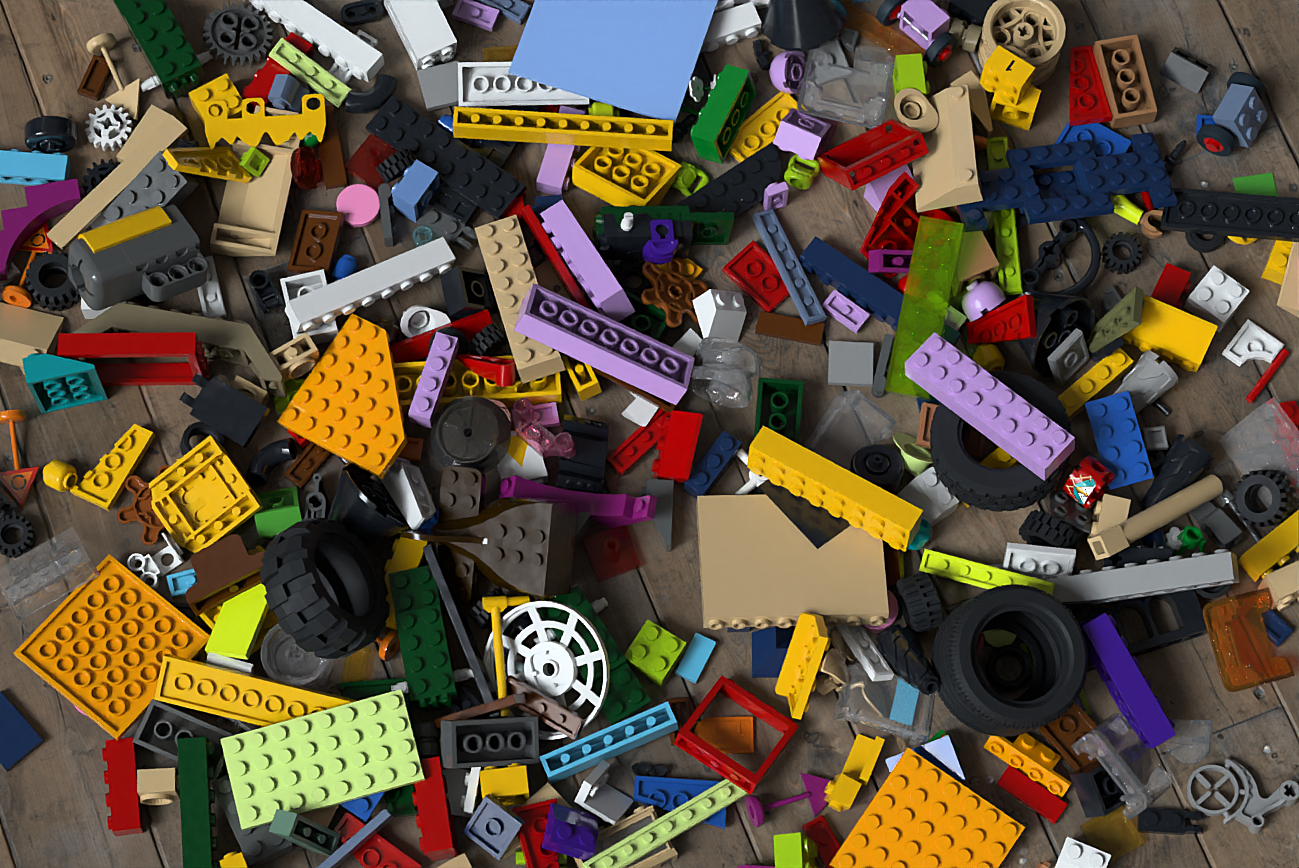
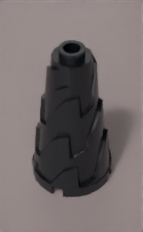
(1179, 469)
(906, 658)

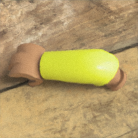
(1136, 215)

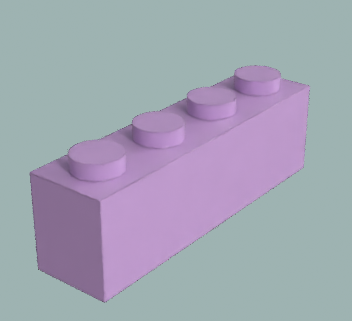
(558, 163)
(433, 380)

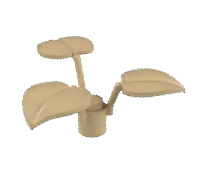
(834, 665)

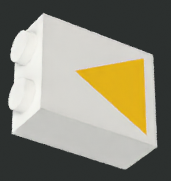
(523, 462)

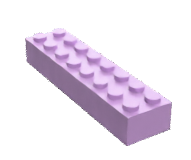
(604, 344)
(989, 406)

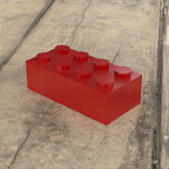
(435, 814)

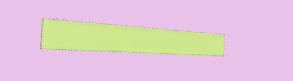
(667, 826)

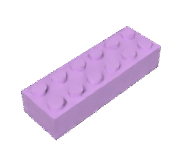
(586, 262)

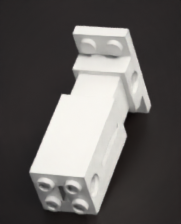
(423, 31)

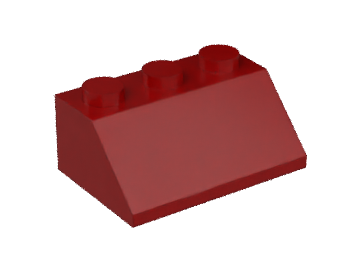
(676, 446)

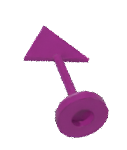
(814, 792)

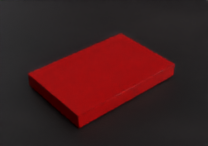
(757, 277)

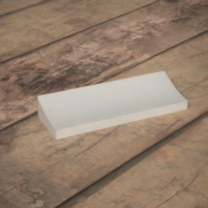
(493, 86)

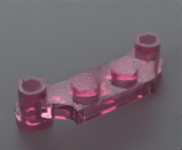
(538, 436)

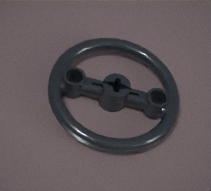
(1050, 256)

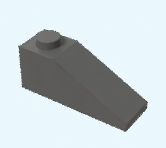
(664, 507)

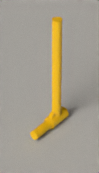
(495, 605)

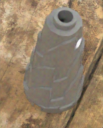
(1148, 380)

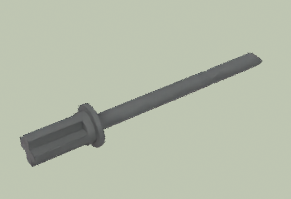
(1227, 498)

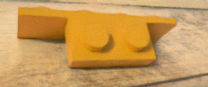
(1030, 759)

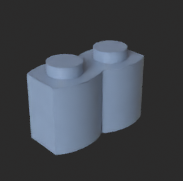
(287, 93)

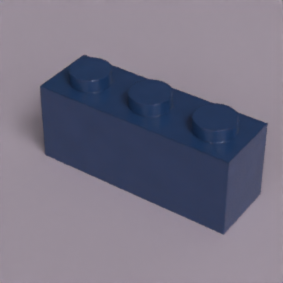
(712, 465)

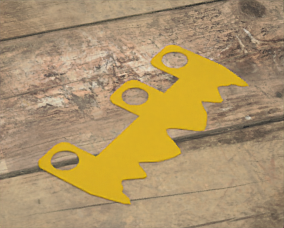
(253, 126)

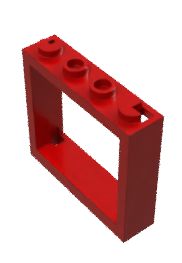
(908, 147)
(719, 761)

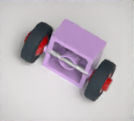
(923, 24)

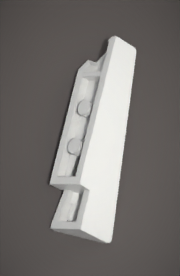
(642, 411)
(409, 492)

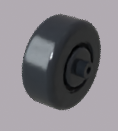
(51, 134)
(879, 466)

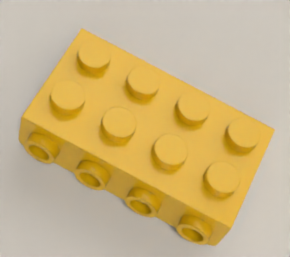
(803, 662)

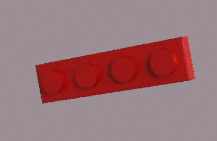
(638, 444)

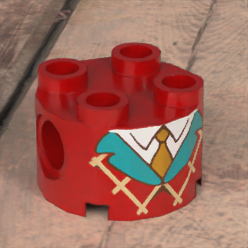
(1088, 482)

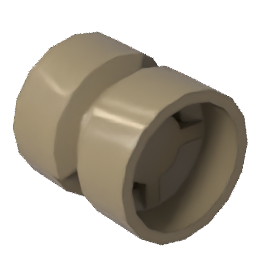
(967, 35)

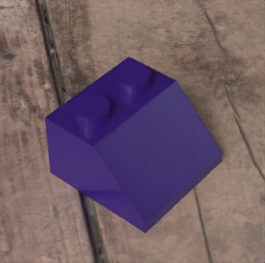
(570, 832)

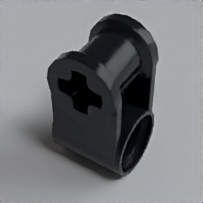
(266, 294)

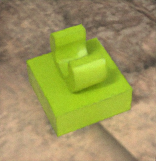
(254, 161)

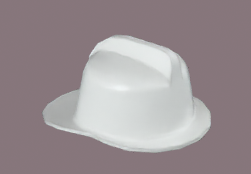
(421, 319)

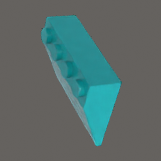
(62, 382)

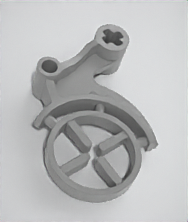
(1253, 807)

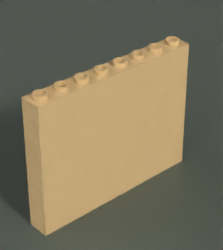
(767, 572)

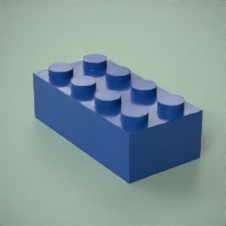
(1119, 439)

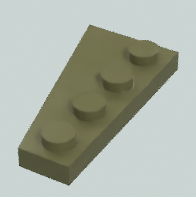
(1117, 321)

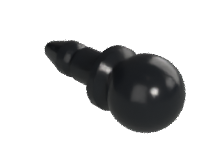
(680, 129)
(1170, 162)

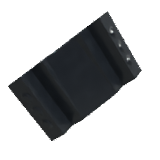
(588, 465)

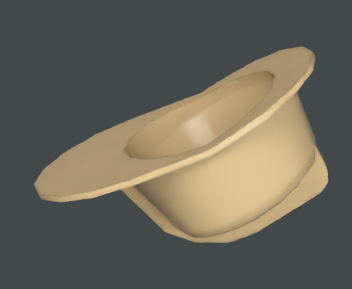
(915, 110)

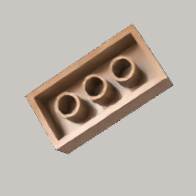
(1125, 81)

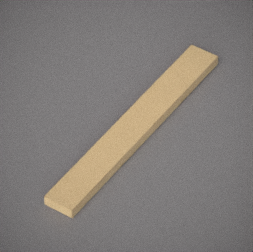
(110, 188)

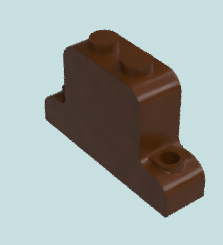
(223, 573)

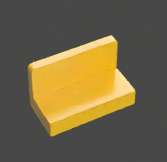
(863, 758)

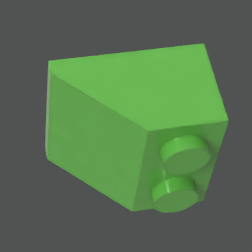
(279, 511)

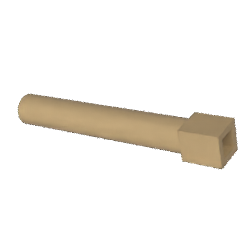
(1120, 536)

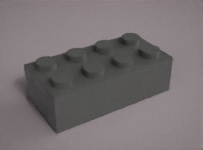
(152, 187)
(165, 725)
(489, 741)
(256, 843)

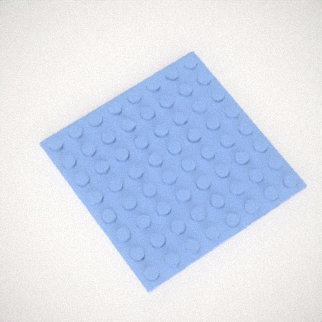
(616, 50)

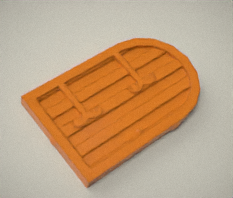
(728, 734)

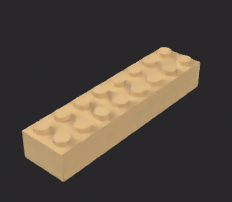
(511, 278)

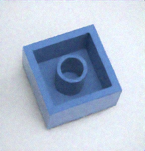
(415, 190)

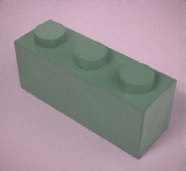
(304, 832)

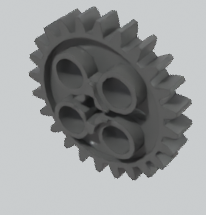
(258, 37)

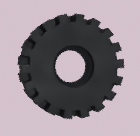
(1047, 531)

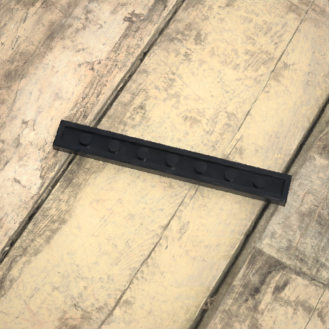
(460, 624)

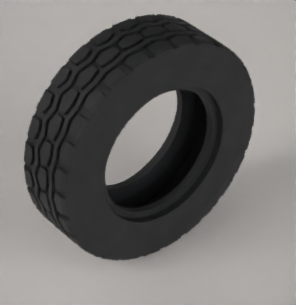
(990, 487)

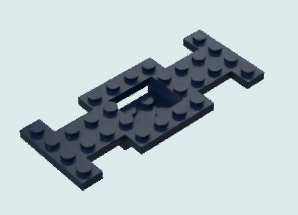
(1074, 192)

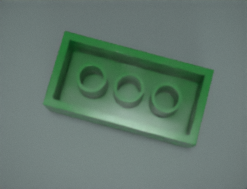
(723, 114)

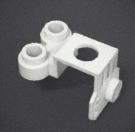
(152, 566)

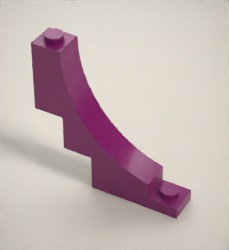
(43, 203)
(605, 509)

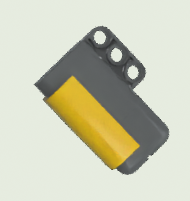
(135, 256)

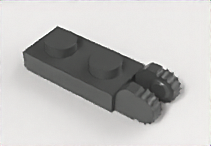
(387, 213)
(446, 227)
(882, 367)

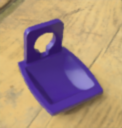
(660, 250)

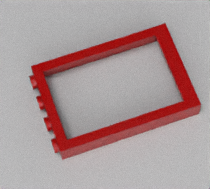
(138, 345)

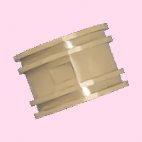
(1022, 28)

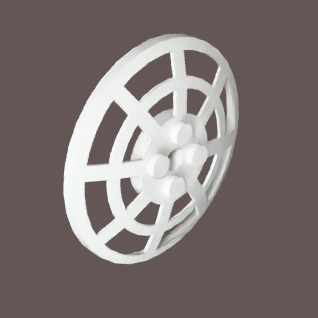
(556, 653)

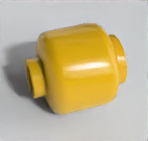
(989, 358)
(60, 475)

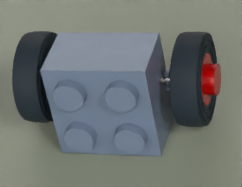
(1236, 117)

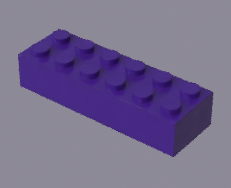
(1124, 680)

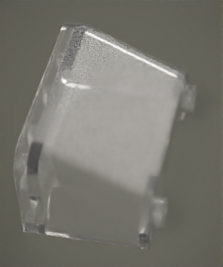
(844, 92)
(848, 426)
(886, 706)
(1127, 763)

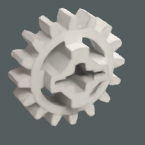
(111, 130)

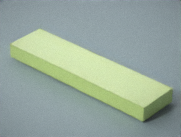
(309, 72)

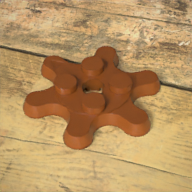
(673, 280)
(141, 508)

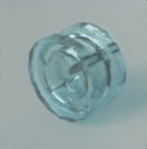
(422, 229)

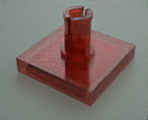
(367, 158)
(611, 553)

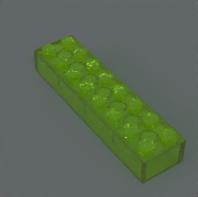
(925, 298)

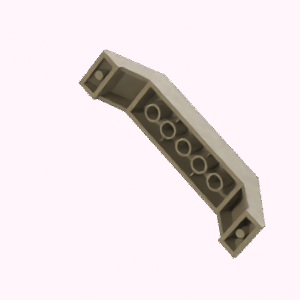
(220, 338)

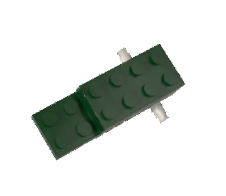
(163, 47)

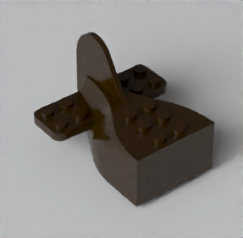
(512, 541)

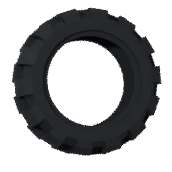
(294, 575)

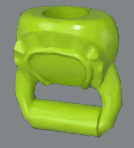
(687, 176)
(800, 176)

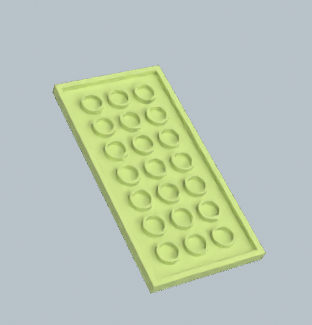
(322, 759)

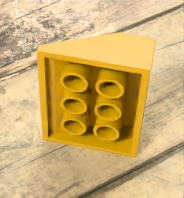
(625, 175)
(1171, 334)

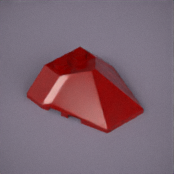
(898, 219)

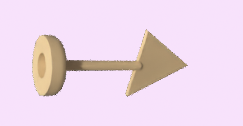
(127, 96)

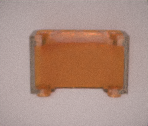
(1242, 641)

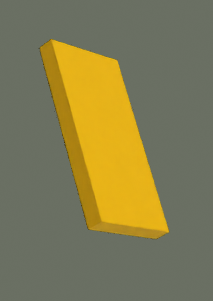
(762, 126)

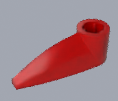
(491, 368)

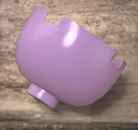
(788, 71)
(981, 298)

